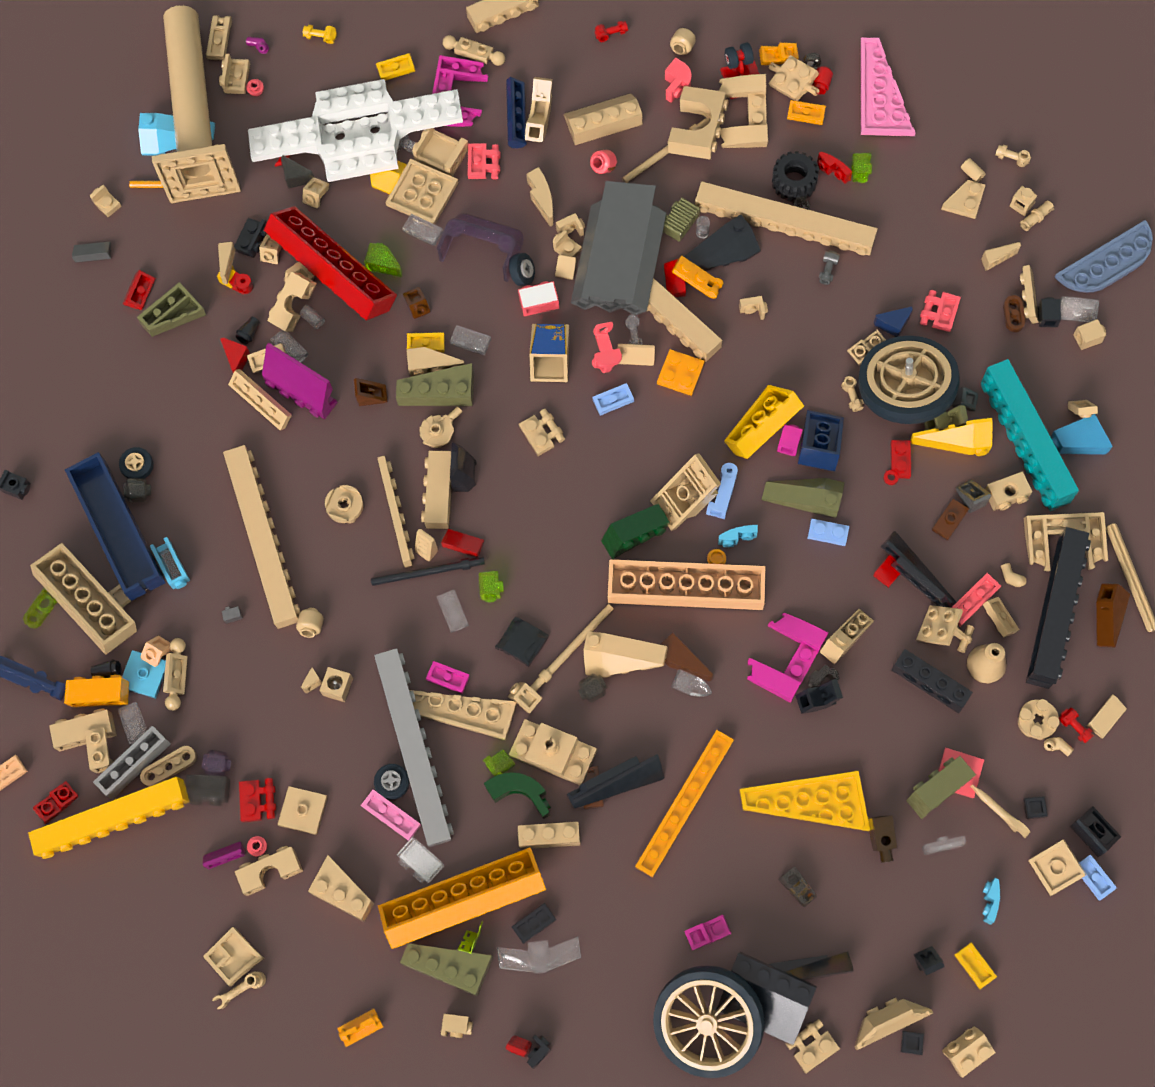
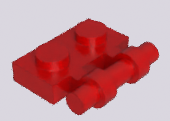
(250, 800)

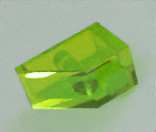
(381, 260)

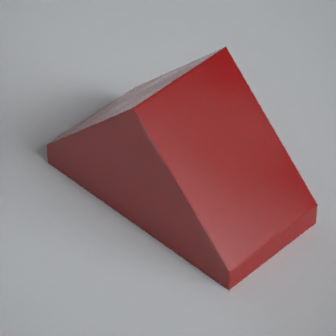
(235, 353)

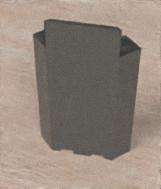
(620, 249)

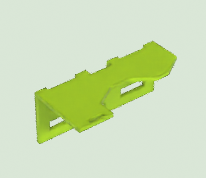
(470, 941)

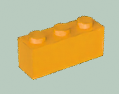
(97, 691)

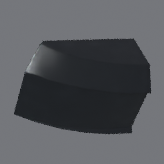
(462, 469)

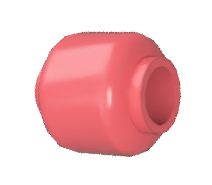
(603, 161)

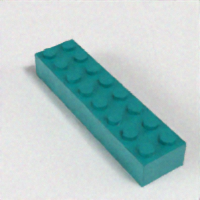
(1029, 435)

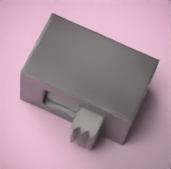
(231, 614)

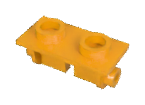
(360, 1027)

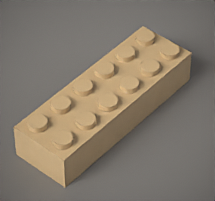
(83, 598)

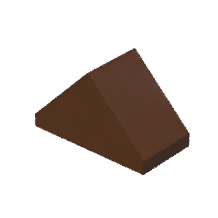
(369, 392)

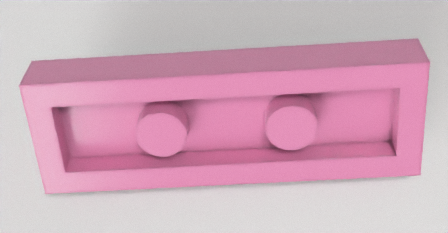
(391, 815)

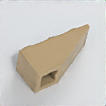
(427, 360)
(846, 636)

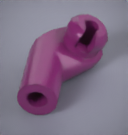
(260, 44)

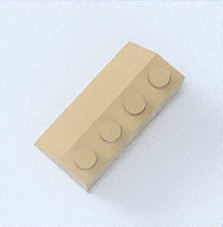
(604, 118)

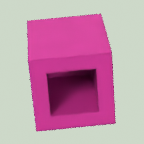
(789, 439)

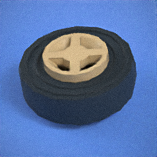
(130, 459)

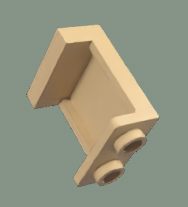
(440, 151)

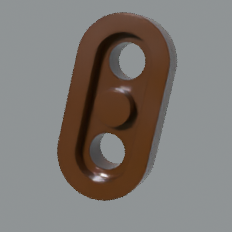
(1014, 315)

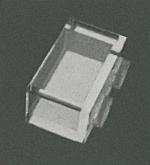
(419, 860)

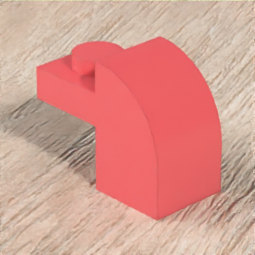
(679, 76)

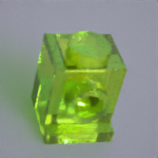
(861, 167)

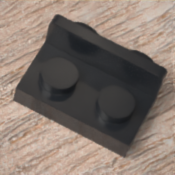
(251, 237)

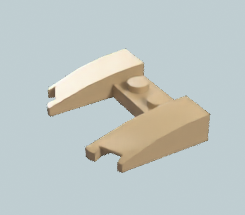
(756, 132)
(1040, 526)

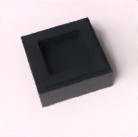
(1035, 807)
(912, 1043)

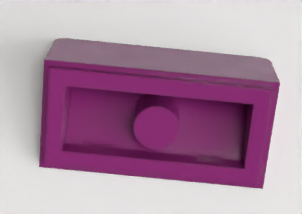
(223, 855)

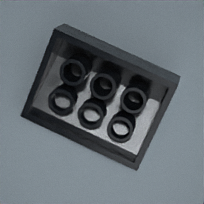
(782, 997)

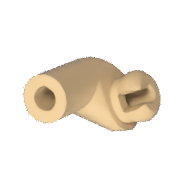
(1012, 578)

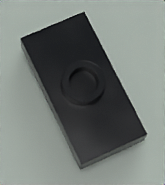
(533, 923)

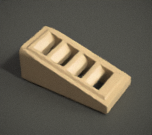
(997, 255)
(226, 258)
(425, 545)

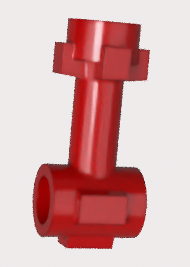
(602, 33)
(1069, 717)

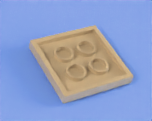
(422, 191)

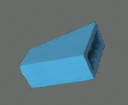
(1082, 438)

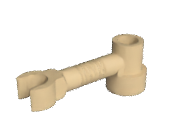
(259, 981)

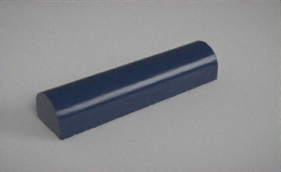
(516, 113)

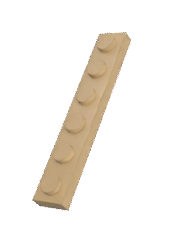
(398, 518)

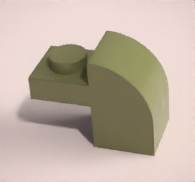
(955, 416)

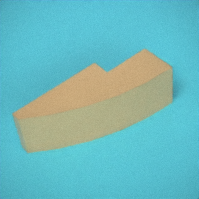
(541, 194)

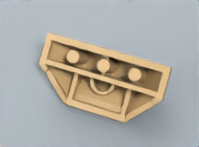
(889, 1020)

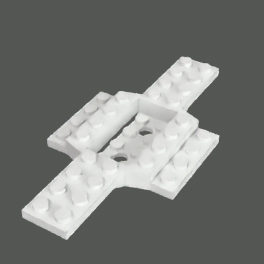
(359, 150)

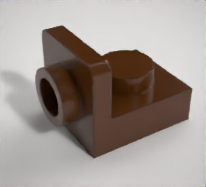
(416, 302)

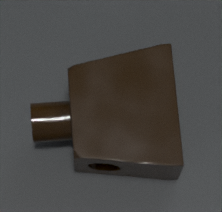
(881, 827)

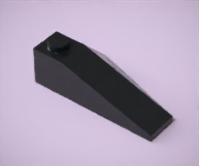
(727, 245)

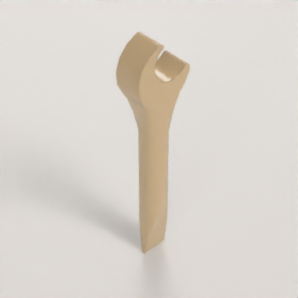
(1014, 824)

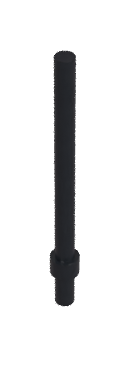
(464, 564)

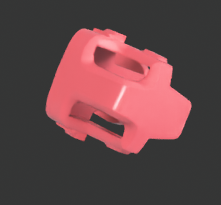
(607, 357)

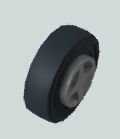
(522, 269)
(388, 775)

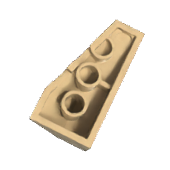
(615, 654)

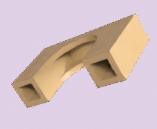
(699, 142)

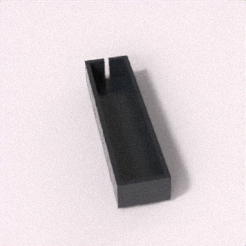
(1058, 608)

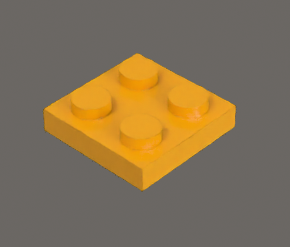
(680, 372)

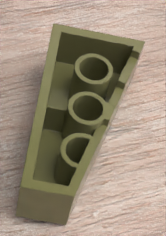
(438, 388)
(450, 966)

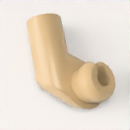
(1058, 743)

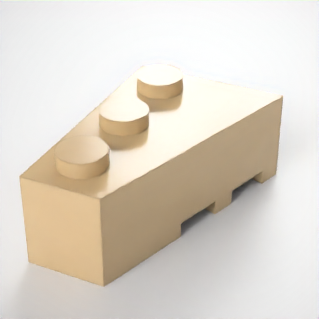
(340, 891)

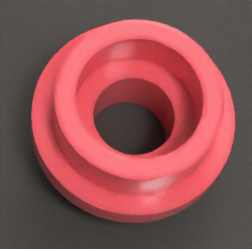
(257, 91)
(262, 849)

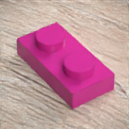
(447, 677)

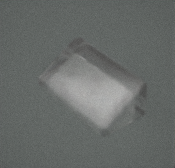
(1079, 309)

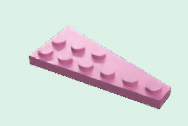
(880, 97)

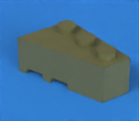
(171, 311)

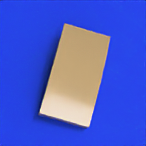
(862, 347)

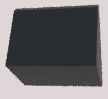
(1095, 831)

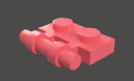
(477, 161)
(945, 313)

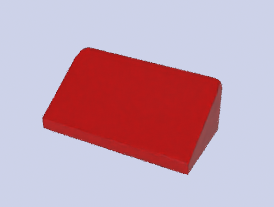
(674, 284)
(139, 290)
(462, 543)
(886, 573)

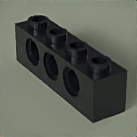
(932, 681)

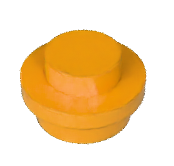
(716, 556)

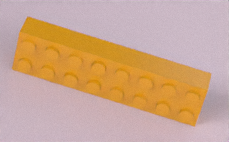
(461, 898)

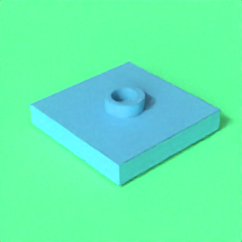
(143, 676)

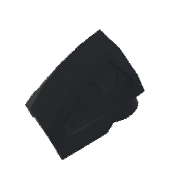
(522, 641)

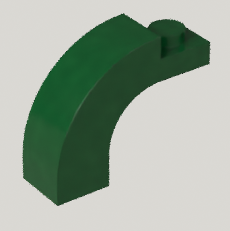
(518, 783)

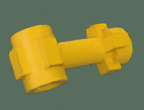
(328, 34)

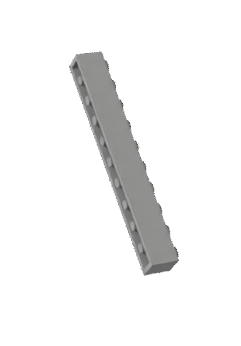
(412, 747)

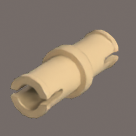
(1037, 215)

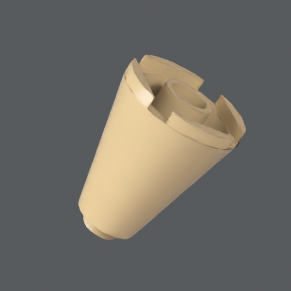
(987, 663)

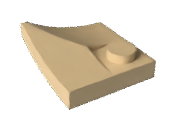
(232, 956)

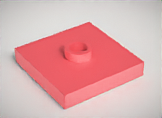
(973, 762)

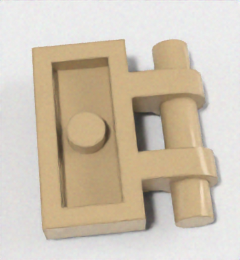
(536, 435)
(815, 1052)

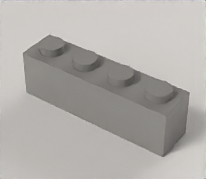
(131, 762)

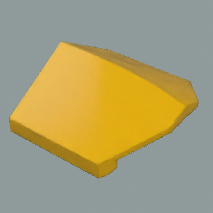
(387, 180)

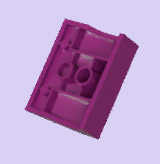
(297, 382)

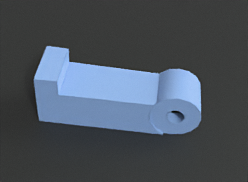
(728, 478)

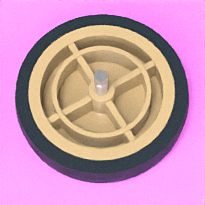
(908, 379)

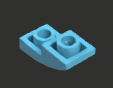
(730, 537)
(992, 895)

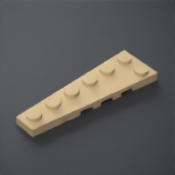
(470, 713)

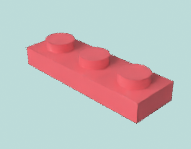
(976, 596)

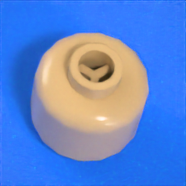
(682, 41)
(309, 622)

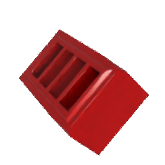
(519, 1046)

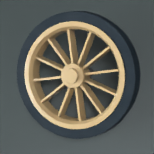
(708, 1021)

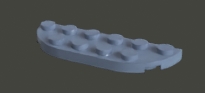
(1109, 261)

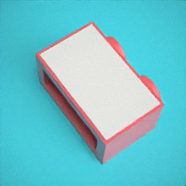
(538, 298)

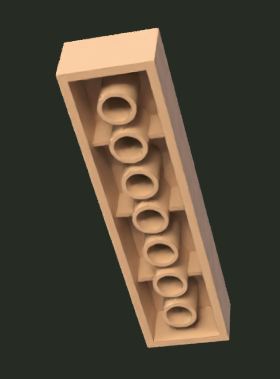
(686, 584)

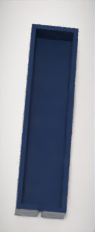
(115, 526)

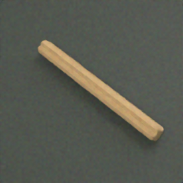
(1131, 577)

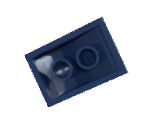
(821, 440)

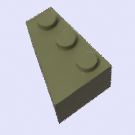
(940, 786)

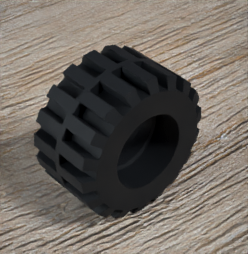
(795, 163)

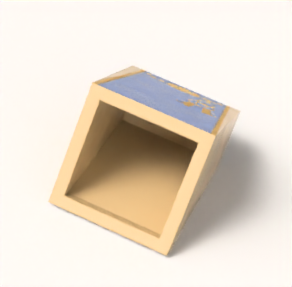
(549, 353)

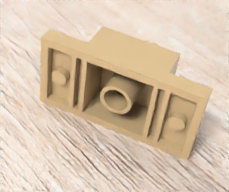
(687, 491)
(553, 751)

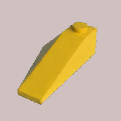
(967, 439)

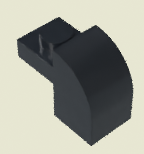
(819, 697)

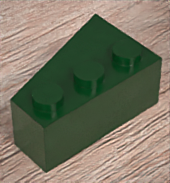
(634, 530)

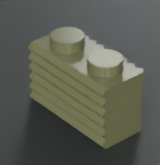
(680, 219)

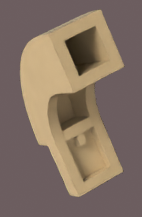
(540, 110)

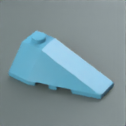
(158, 133)

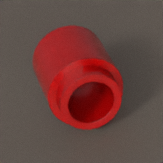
(823, 80)

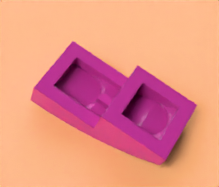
(708, 932)

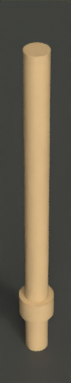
(659, 155)
(545, 675)

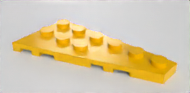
(822, 799)

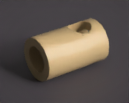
(973, 170)

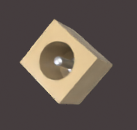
(336, 684)

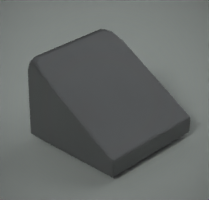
(966, 398)

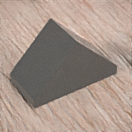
(973, 495)

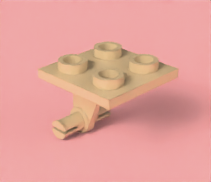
(941, 626)

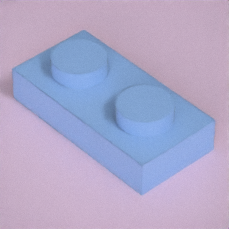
(613, 399)
(828, 532)
(1096, 878)

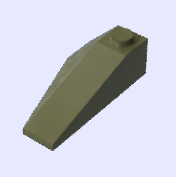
(810, 495)

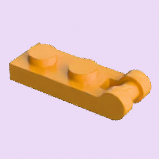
(697, 277)

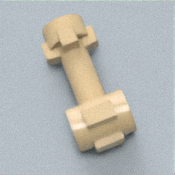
(1022, 158)
(848, 386)

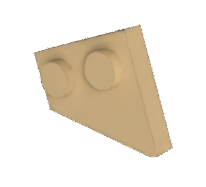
(965, 199)

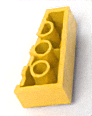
(763, 420)

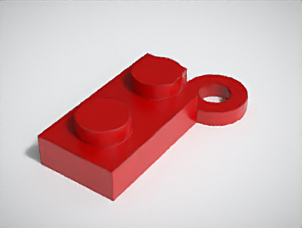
(899, 461)

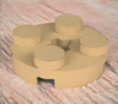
(347, 514)
(1035, 730)

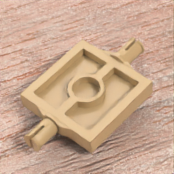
(793, 78)

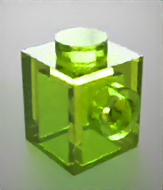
(490, 586)

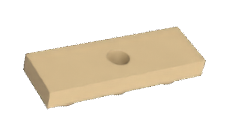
(1029, 294)

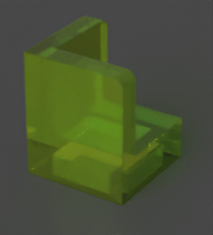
(499, 763)

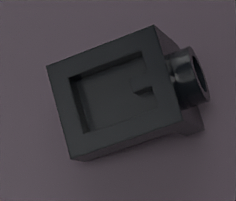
(928, 960)
(538, 1055)

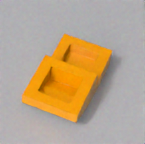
(777, 54)

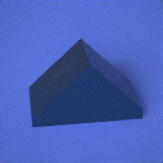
(893, 321)

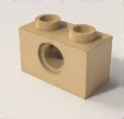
(1016, 484)

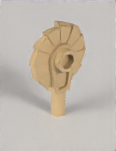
(438, 430)

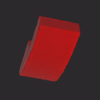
(829, 164)
(56, 802)

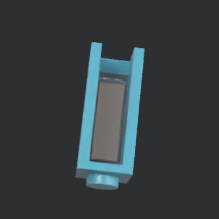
(170, 564)

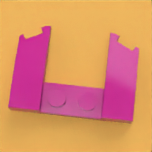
(461, 70)
(787, 684)

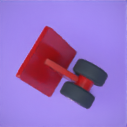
(735, 66)

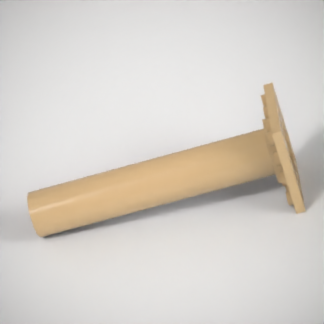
(197, 166)

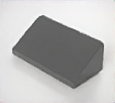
(91, 252)

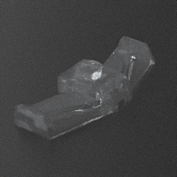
(539, 956)

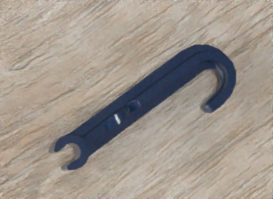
(26, 677)

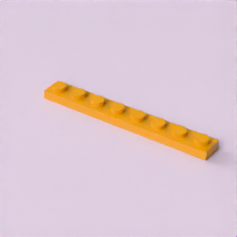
(684, 803)

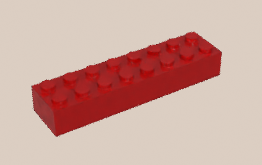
(330, 263)

